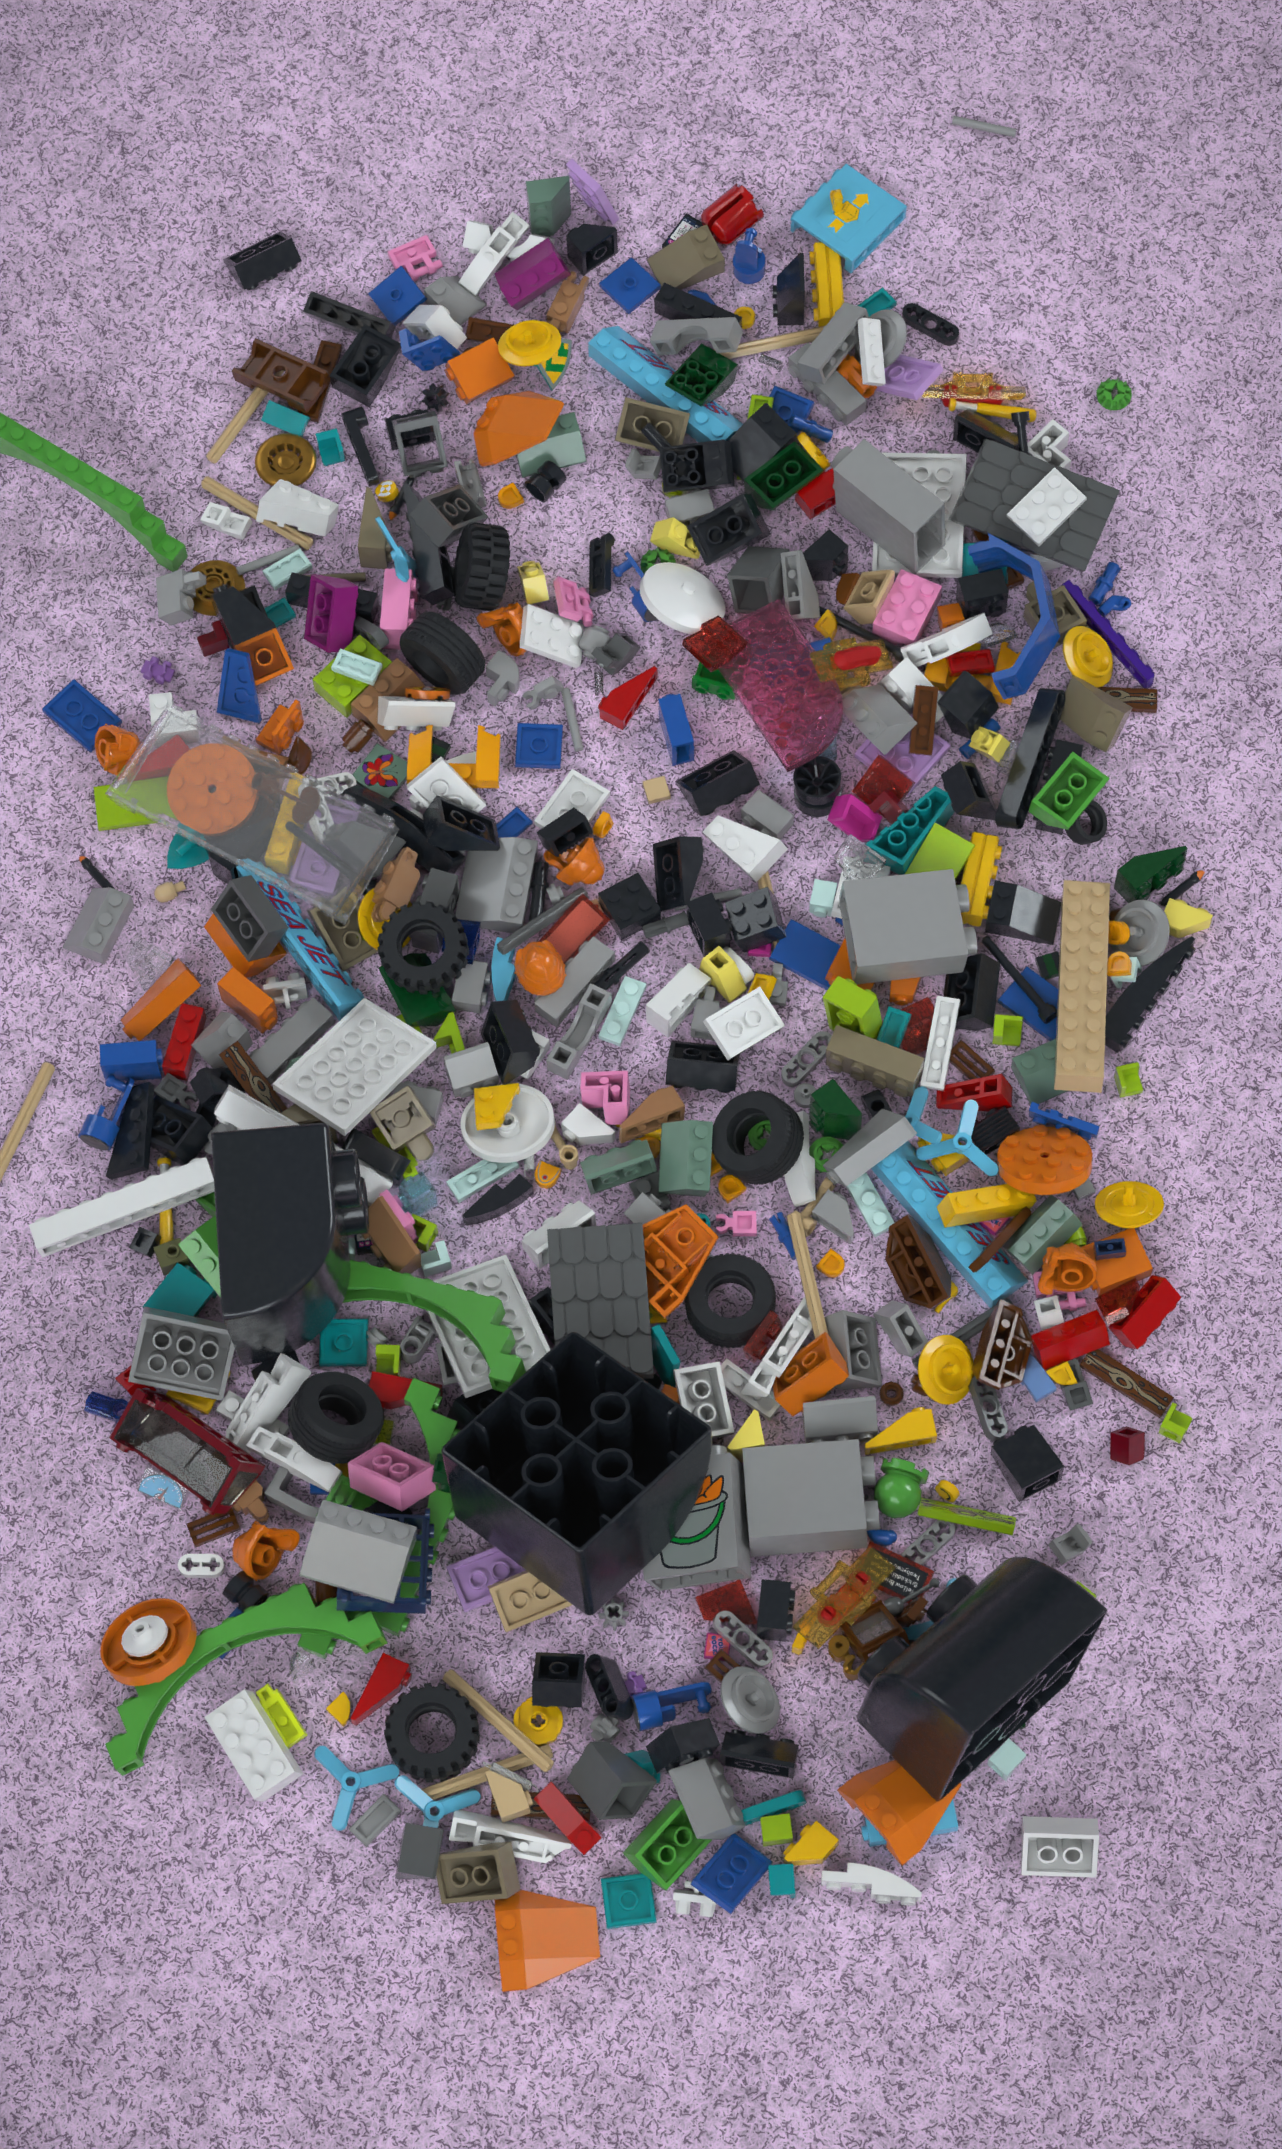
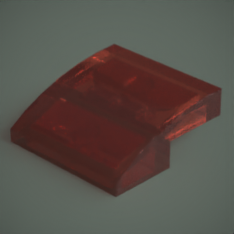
(715, 643)
(919, 1026)

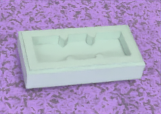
(280, 572)
(356, 667)

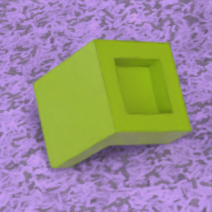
(1007, 1030)
(1128, 1080)
(425, 1231)
(388, 1359)
(1175, 1424)
(776, 1830)

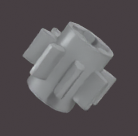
(614, 1621)
(604, 1728)

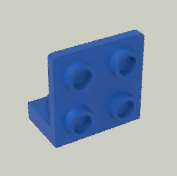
(428, 353)

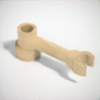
(567, 1153)
(808, 1222)

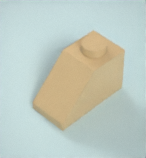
(508, 1797)

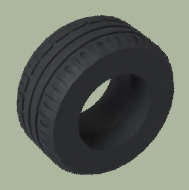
(442, 652)
(778, 1153)
(723, 1270)
(342, 1395)

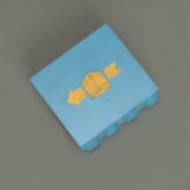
(861, 226)

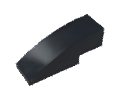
(498, 1201)

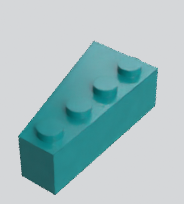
(906, 835)

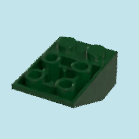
(703, 376)
(1149, 872)

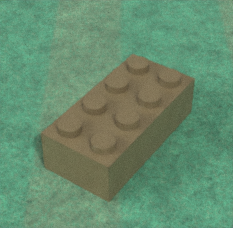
(874, 1061)

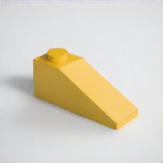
(909, 1431)

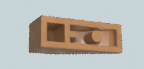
(656, 1109)

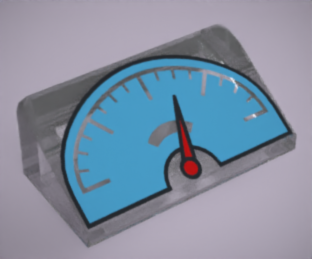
(162, 1488)

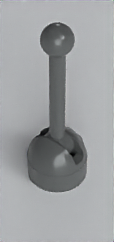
(896, 1605)

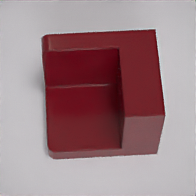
(213, 641)
(889, 806)
(1127, 1445)

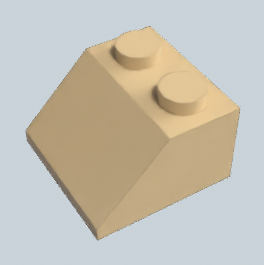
(869, 595)

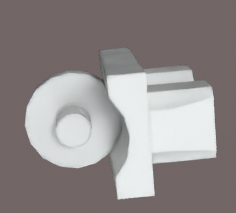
(286, 991)
(685, 1897)

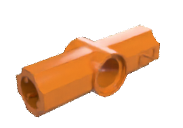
(852, 372)

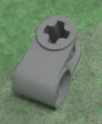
(420, 1336)

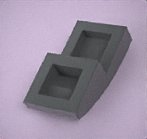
(1076, 1394)

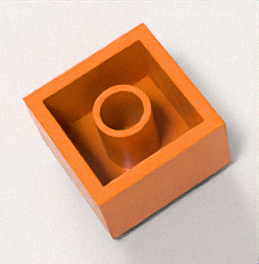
(266, 656)

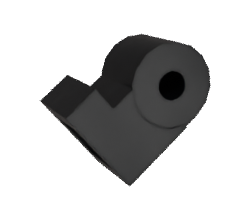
(874, 1102)

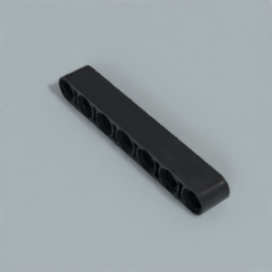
(1030, 758)

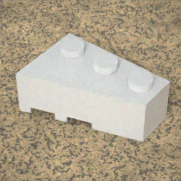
(299, 508)
(901, 684)
(745, 846)
(676, 999)

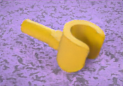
(954, 1291)

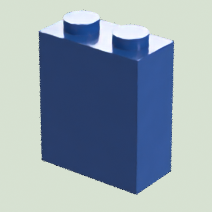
(676, 729)
(132, 1060)

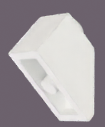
(586, 1128)

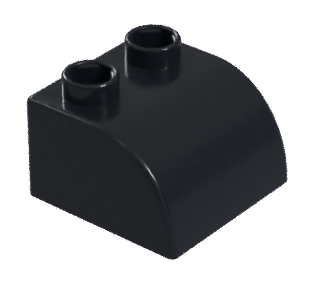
(284, 1233)
(579, 1472)
(977, 1670)

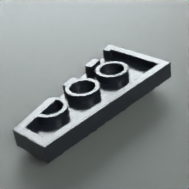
(133, 1140)

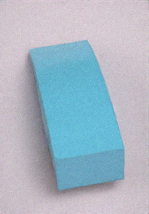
(502, 973)

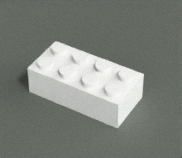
(253, 1745)

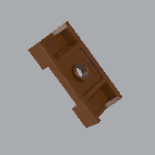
(298, 386)

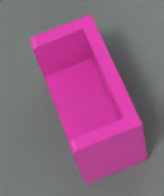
(854, 818)

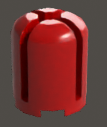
(731, 215)

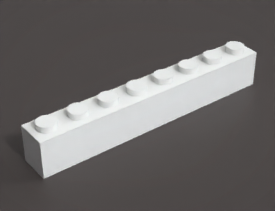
(249, 1113)
(123, 1206)

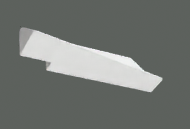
(780, 1353)
(267, 1399)
(526, 1841)

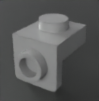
(643, 466)
(1070, 1544)

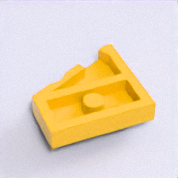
(493, 1104)

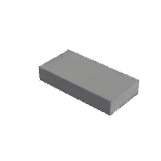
(375, 1820)

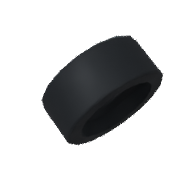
(1098, 829)

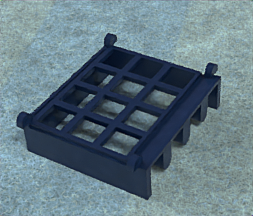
(348, 1602)

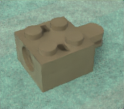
(1066, 611)
(406, 1124)

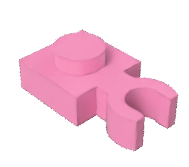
(742, 1223)

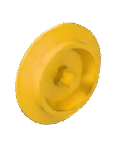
(529, 343)
(1088, 656)
(369, 929)
(1129, 1204)
(945, 1369)

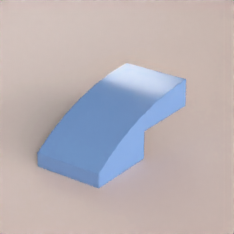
(1037, 1380)

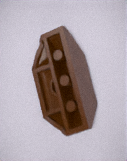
(917, 1264)
(1003, 1348)

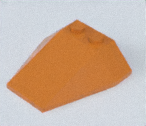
(514, 425)
(674, 1255)
(896, 1807)
(542, 1938)

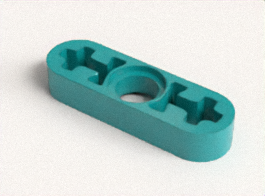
(773, 1807)

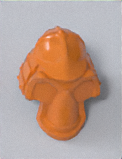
(507, 626)
(114, 747)
(578, 864)
(540, 968)
(1067, 1269)
(262, 1548)

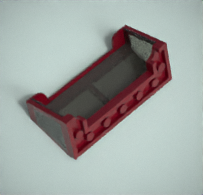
(186, 1450)

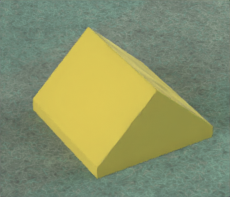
(748, 1436)

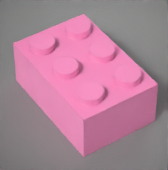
(397, 606)
(907, 609)
(391, 1476)

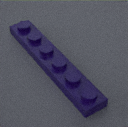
(1115, 641)

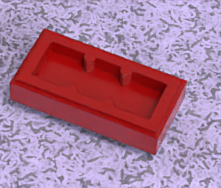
(972, 661)

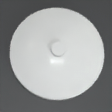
(680, 596)
(522, 1134)

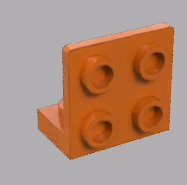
(281, 727)

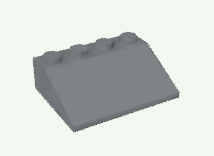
(498, 885)
(182, 1354)
(358, 1551)

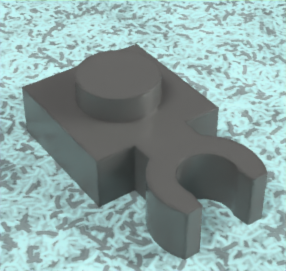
(174, 1090)

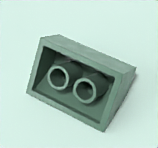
(548, 204)
(561, 447)
(1037, 1072)
(685, 1158)
(618, 1166)
(1046, 1227)

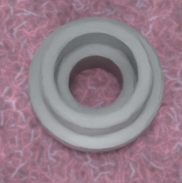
(555, 893)
(376, 1337)

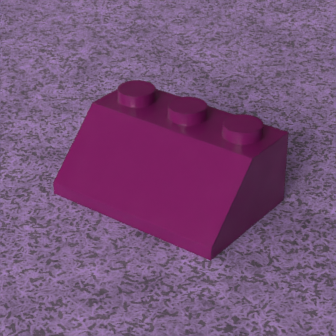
(531, 274)
(330, 612)

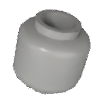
(592, 638)

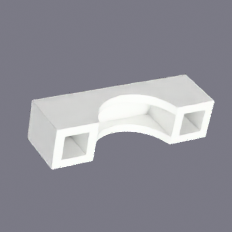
(478, 234)

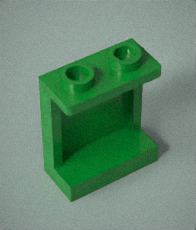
(711, 682)

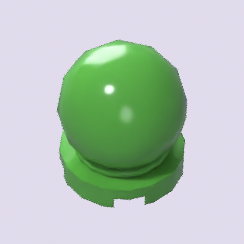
(899, 1488)

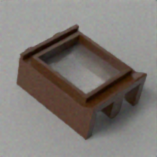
(872, 1630)

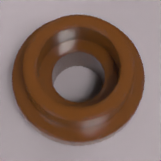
(891, 1386)

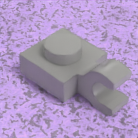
(546, 689)
(780, 989)

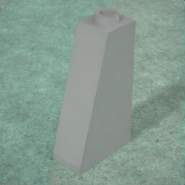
(869, 1146)

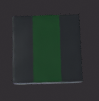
(439, 749)
(1048, 965)

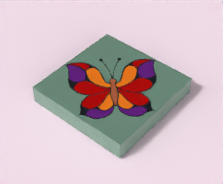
(381, 772)

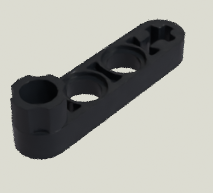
(353, 421)

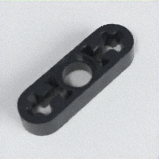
(947, 327)

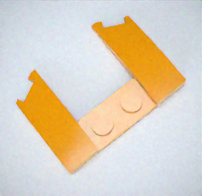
(939, 675)
(479, 775)

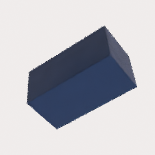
(1109, 1249)

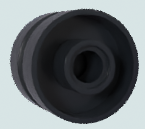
(817, 786)

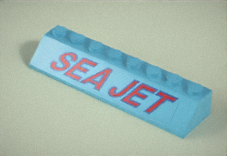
(647, 377)
(310, 952)
(920, 1193)

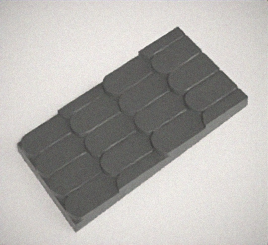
(1004, 478)
(603, 1291)

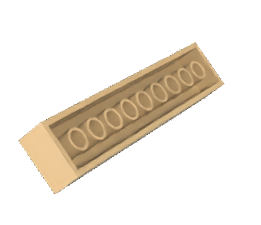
(1082, 986)

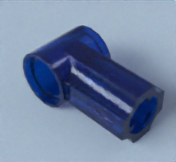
(104, 1406)

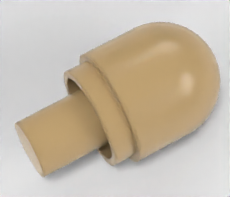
(168, 891)

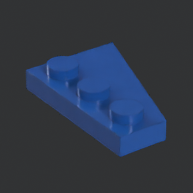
(238, 688)
(1084, 1129)

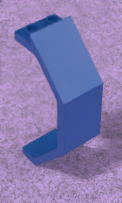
(998, 554)

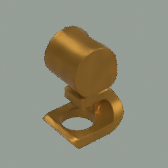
(839, 1651)

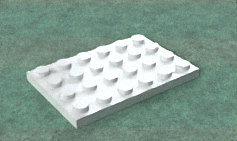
(945, 478)
(354, 1066)
(498, 1280)

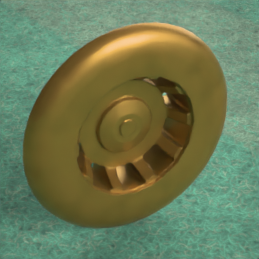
(285, 463)
(216, 574)

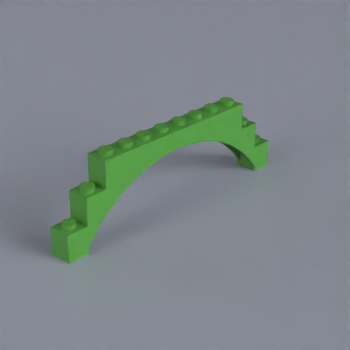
(105, 492)
(470, 1312)
(437, 1432)
(280, 1615)

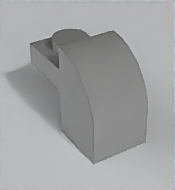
(506, 676)

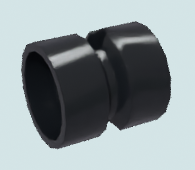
(545, 481)
(244, 1592)

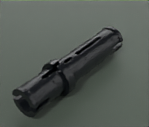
(538, 888)
(638, 952)

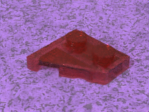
(1118, 1302)
(726, 1598)

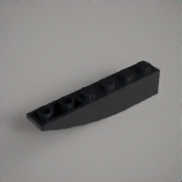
(432, 563)
(410, 829)
(1142, 995)

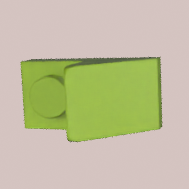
(449, 1035)

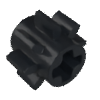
(430, 395)

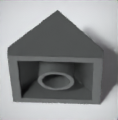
(419, 1852)

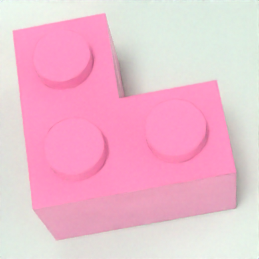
(607, 1091)

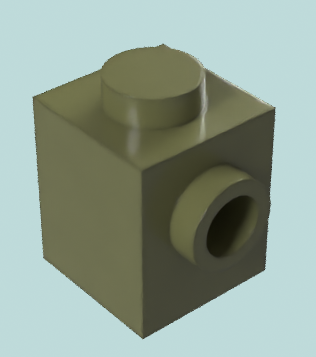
(169, 1254)

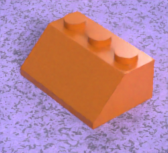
(235, 956)
(810, 1374)

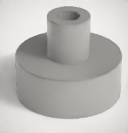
(802, 1094)

